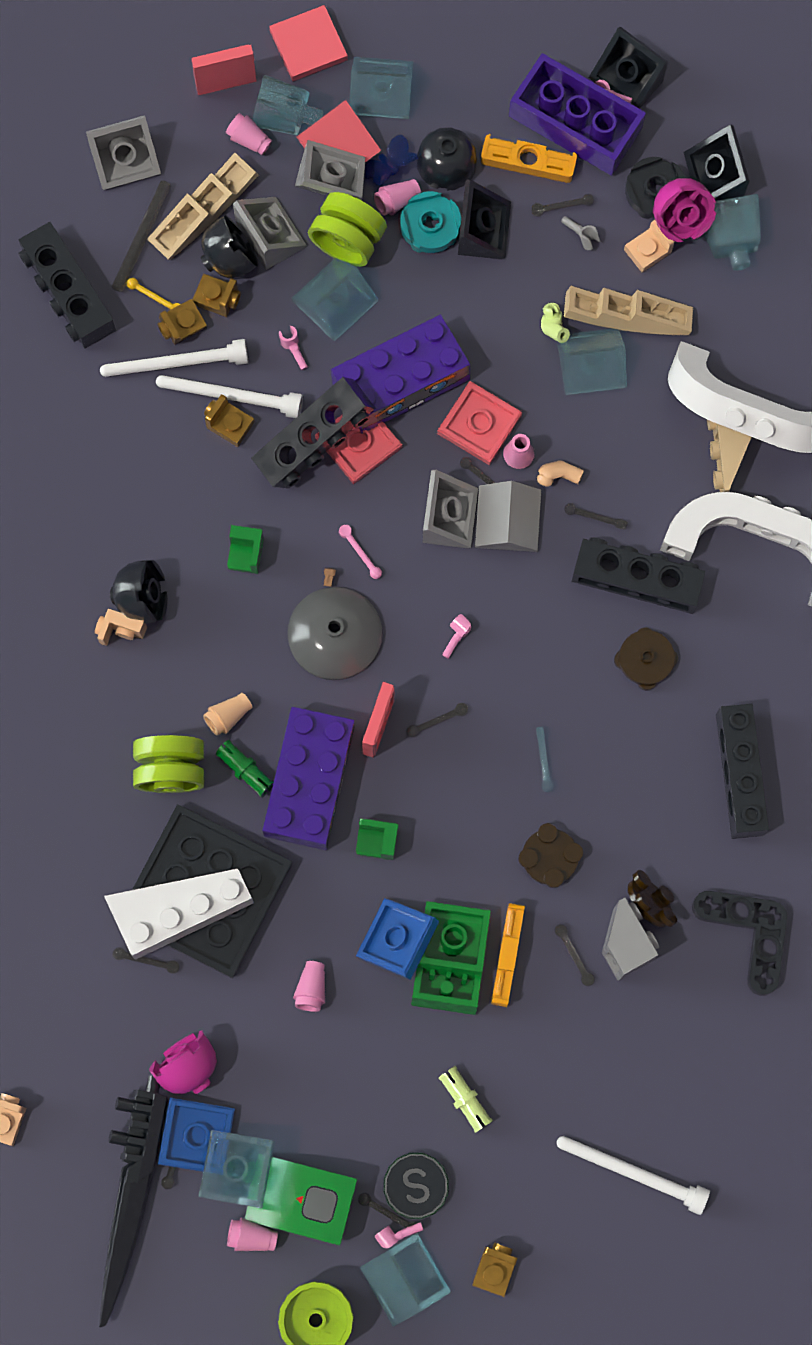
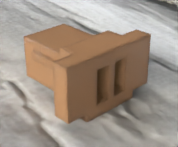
(329, 574)

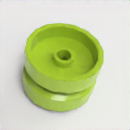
(347, 229)
(168, 764)
(319, 1299)

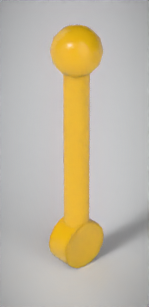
(132, 283)

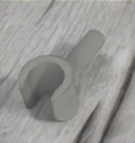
(586, 233)

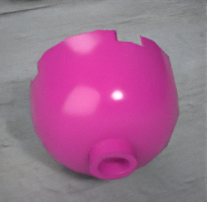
(684, 209)
(186, 1065)

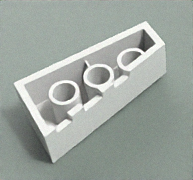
(174, 909)

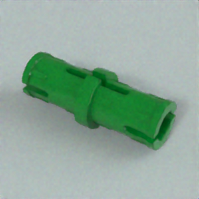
(245, 768)

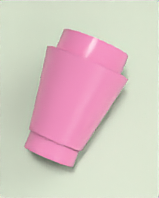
(248, 134)
(395, 196)
(517, 457)
(311, 987)
(249, 1236)

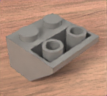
(626, 943)

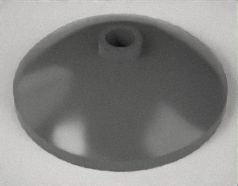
(340, 653)

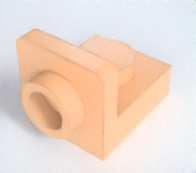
(649, 247)
(124, 627)
(10, 1118)

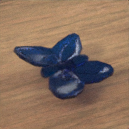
(397, 156)

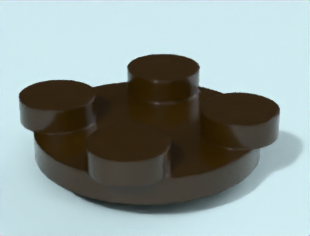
(646, 658)
(550, 856)
(651, 900)

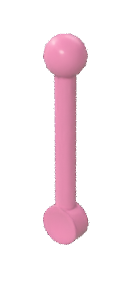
(345, 532)

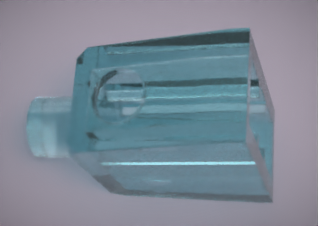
(283, 107)
(735, 230)

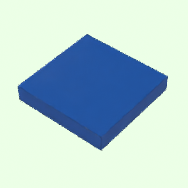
(397, 938)
(188, 1132)

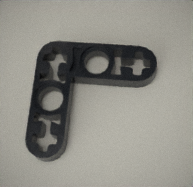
(762, 931)

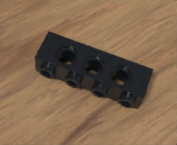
(47, 244)
(273, 457)
(650, 589)
(742, 771)

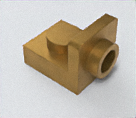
(217, 295)
(181, 322)
(227, 420)
(495, 1269)

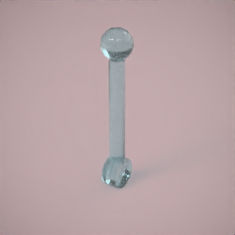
(547, 785)

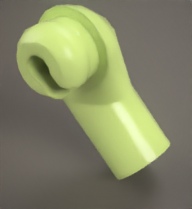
(552, 323)

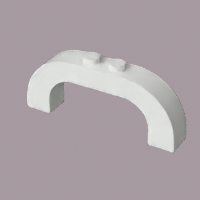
(734, 407)
(740, 511)

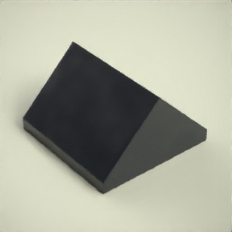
(630, 67)
(719, 165)
(483, 223)

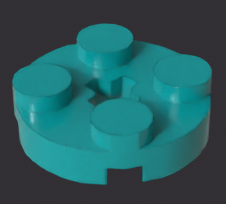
(430, 239)

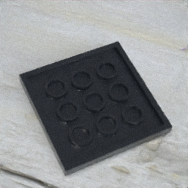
(200, 847)

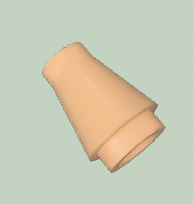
(226, 714)

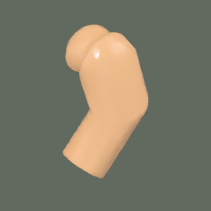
(558, 469)

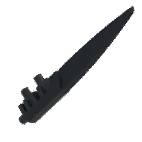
(135, 1179)

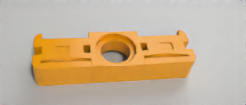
(507, 156)
(507, 955)

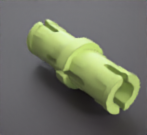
(465, 1099)

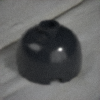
(446, 158)
(226, 250)
(138, 591)

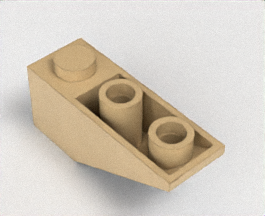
(728, 452)

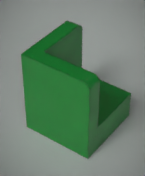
(245, 549)
(376, 839)

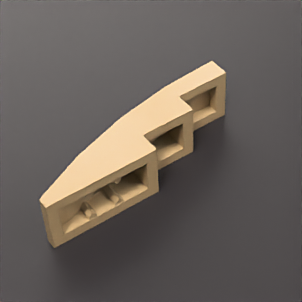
(203, 207)
(628, 313)

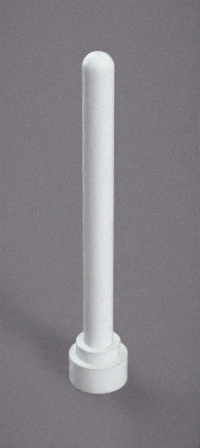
(234, 352)
(288, 404)
(693, 1197)

